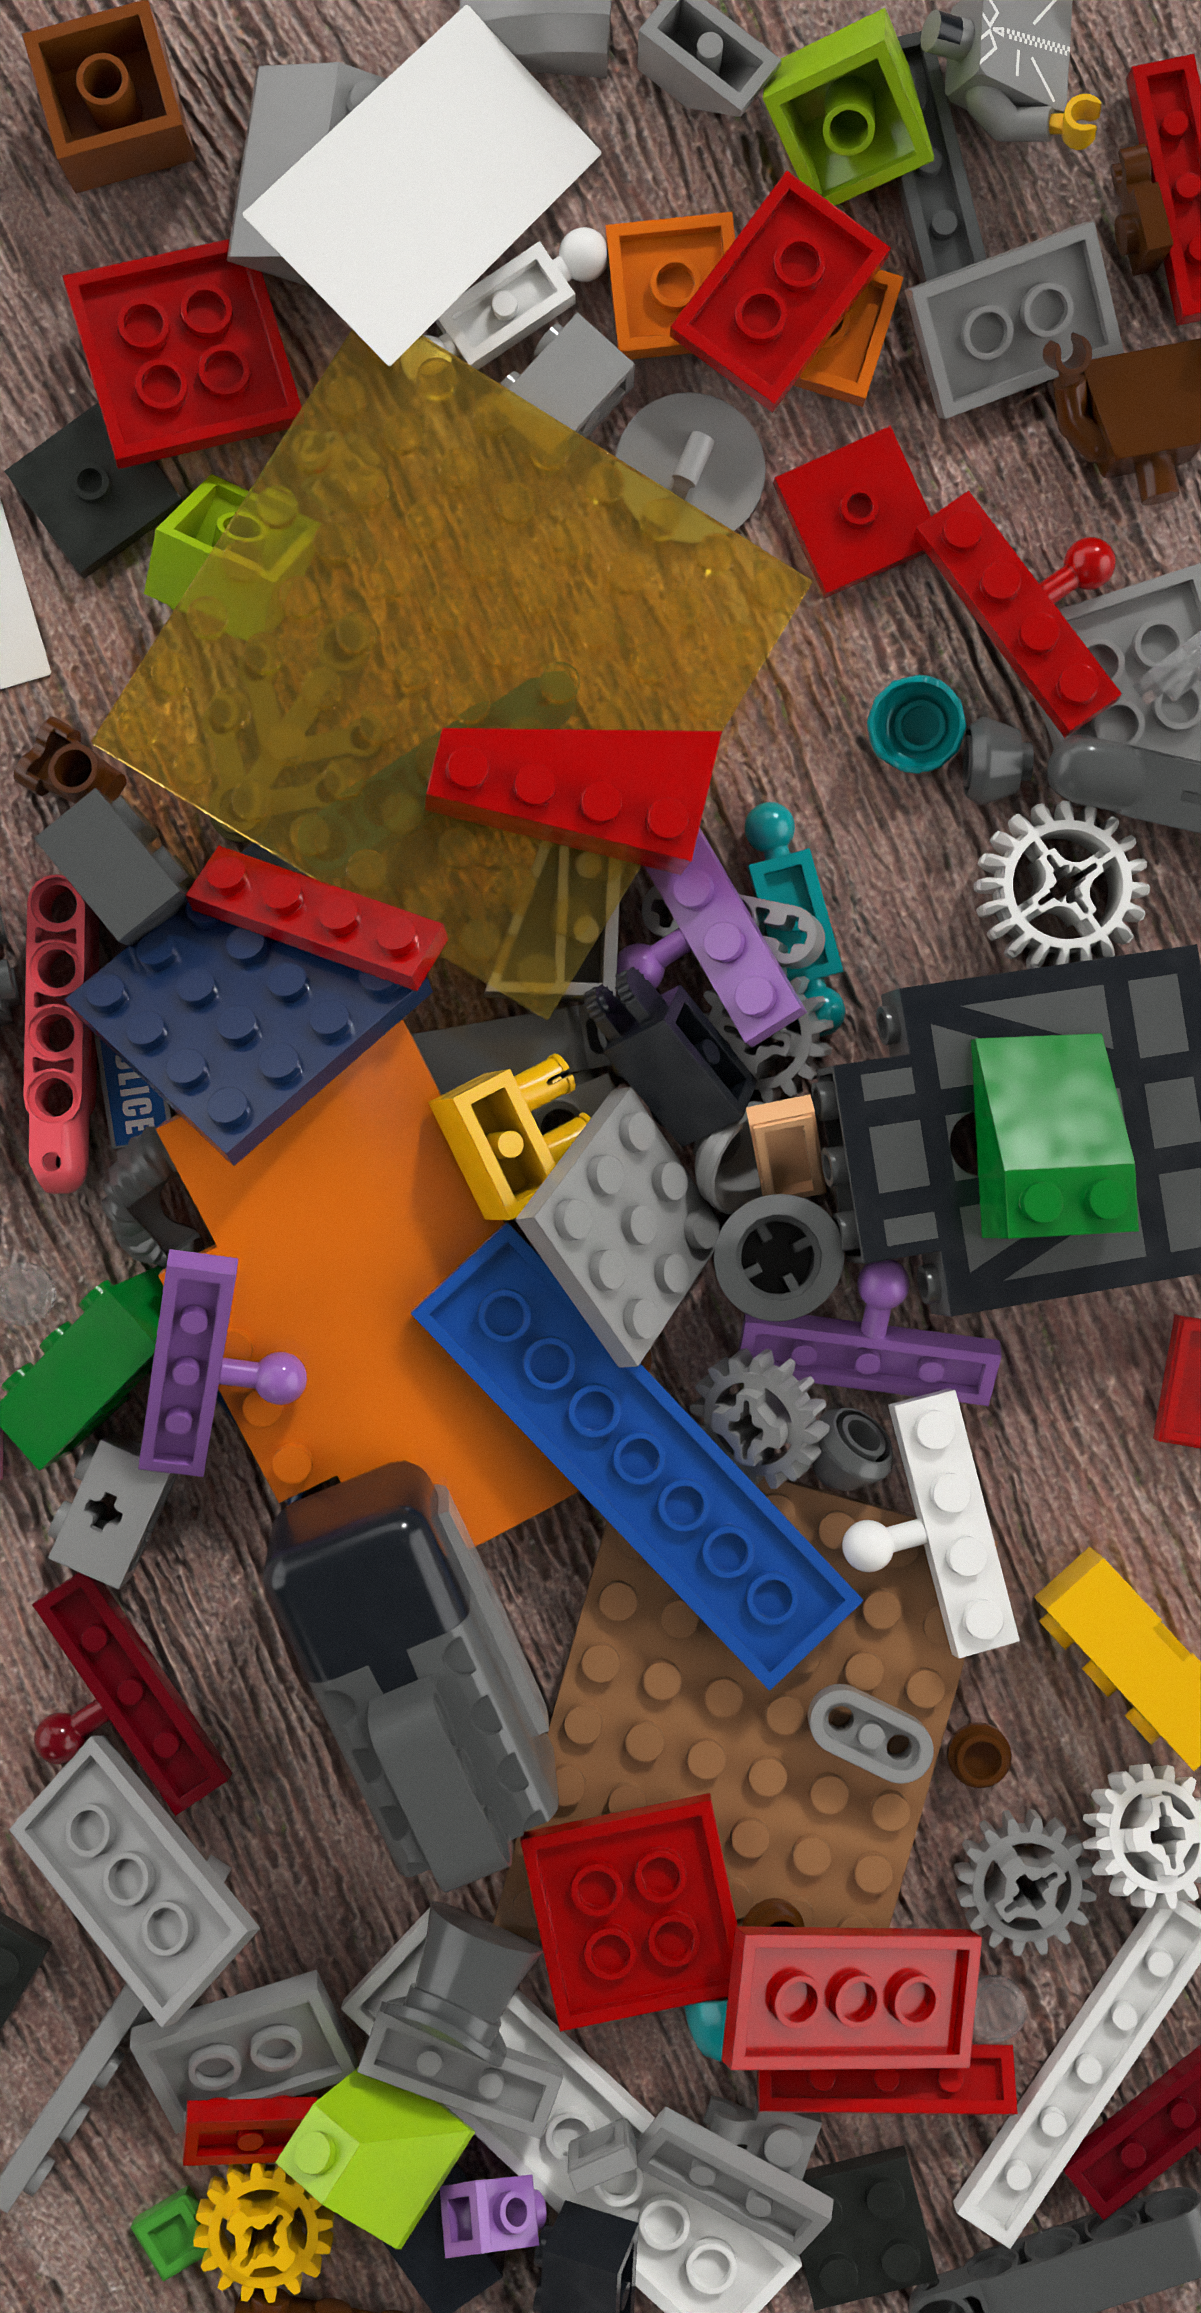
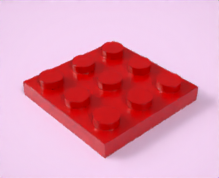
(182, 352)
(632, 1910)

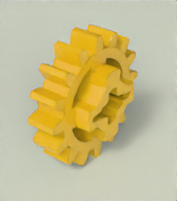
(274, 2252)

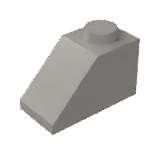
(703, 57)

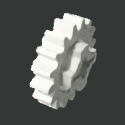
(1128, 1814)

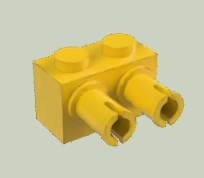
(497, 1137)

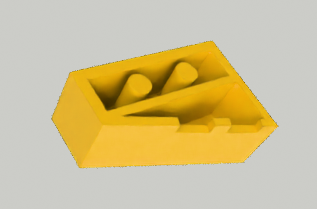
(1127, 1651)

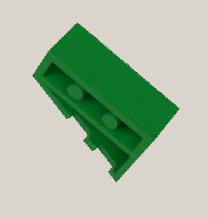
(84, 1370)

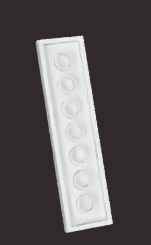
(685, 2250)

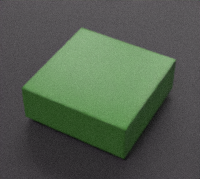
(169, 2231)

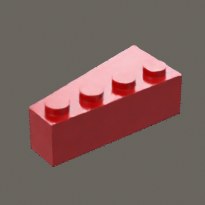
(581, 788)

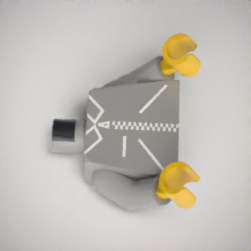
(1012, 68)

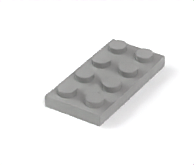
(134, 1880)

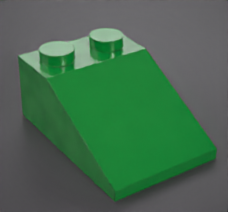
(1050, 1138)

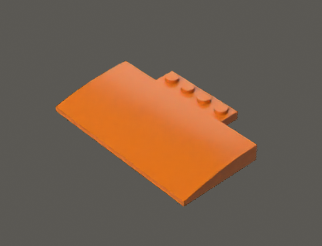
(335, 1243)

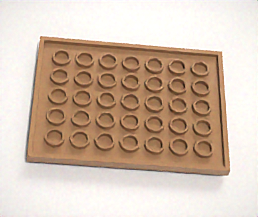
(670, 1713)

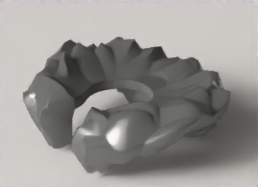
(135, 1202)

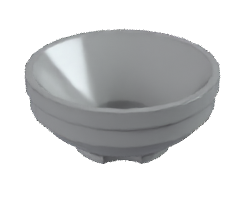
(727, 1166)

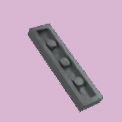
(938, 194)

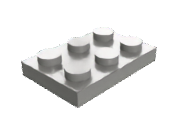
(991, 320)
(246, 2047)

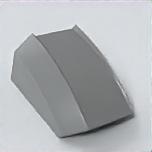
(551, 34)

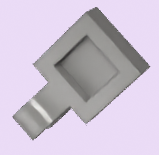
(777, 2138)

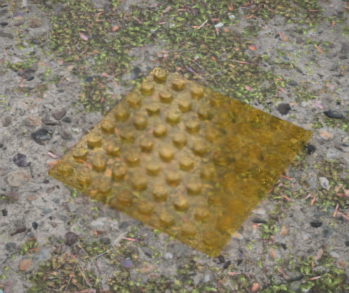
(424, 570)

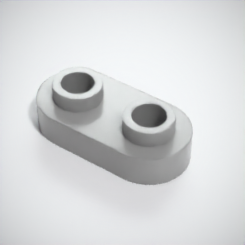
(867, 1733)

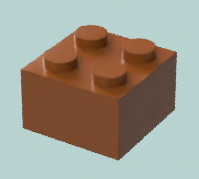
(109, 96)

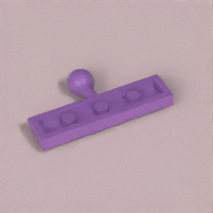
(724, 941)
(879, 1355)
(192, 1365)

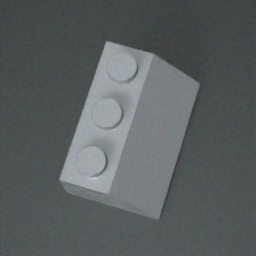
(287, 118)

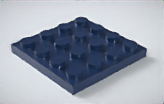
(236, 1021)

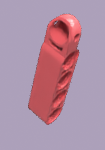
(52, 1134)

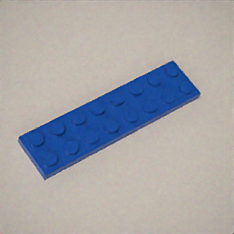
(637, 1458)

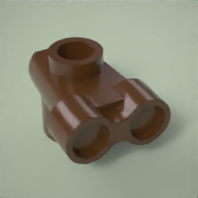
(66, 766)

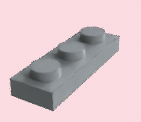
(509, 2095)
(733, 2181)

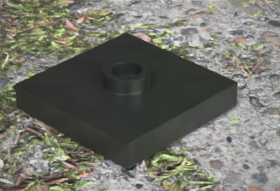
(84, 496)

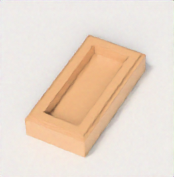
(787, 1147)

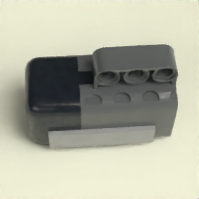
(414, 1670)

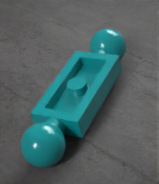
(794, 881)

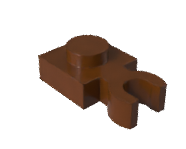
(1142, 223)

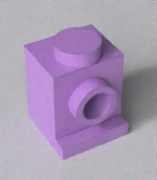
(491, 2215)

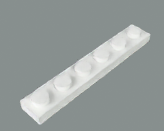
(1082, 2072)

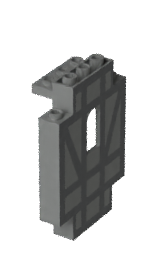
(896, 1117)

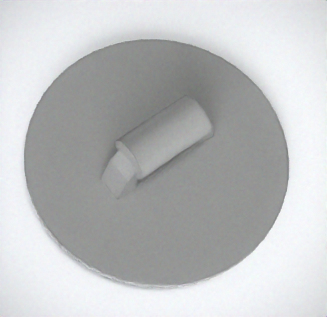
(699, 453)

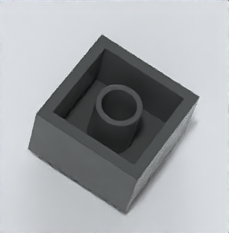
(115, 867)

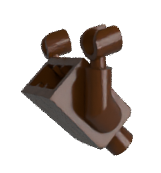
(1131, 410)

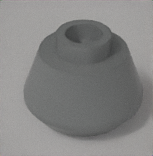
(994, 761)
(853, 1450)

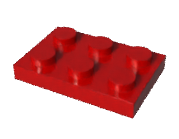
(779, 291)

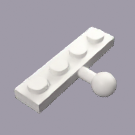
(948, 1523)

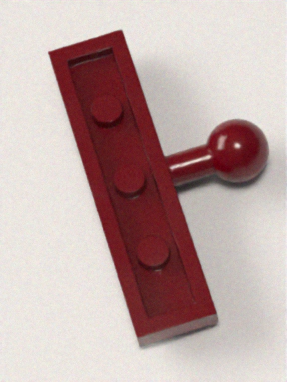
(127, 1691)
(1140, 2139)

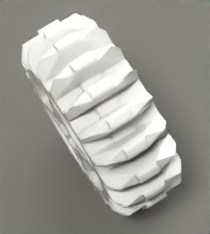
(1107, 858)

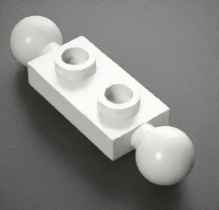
(519, 298)

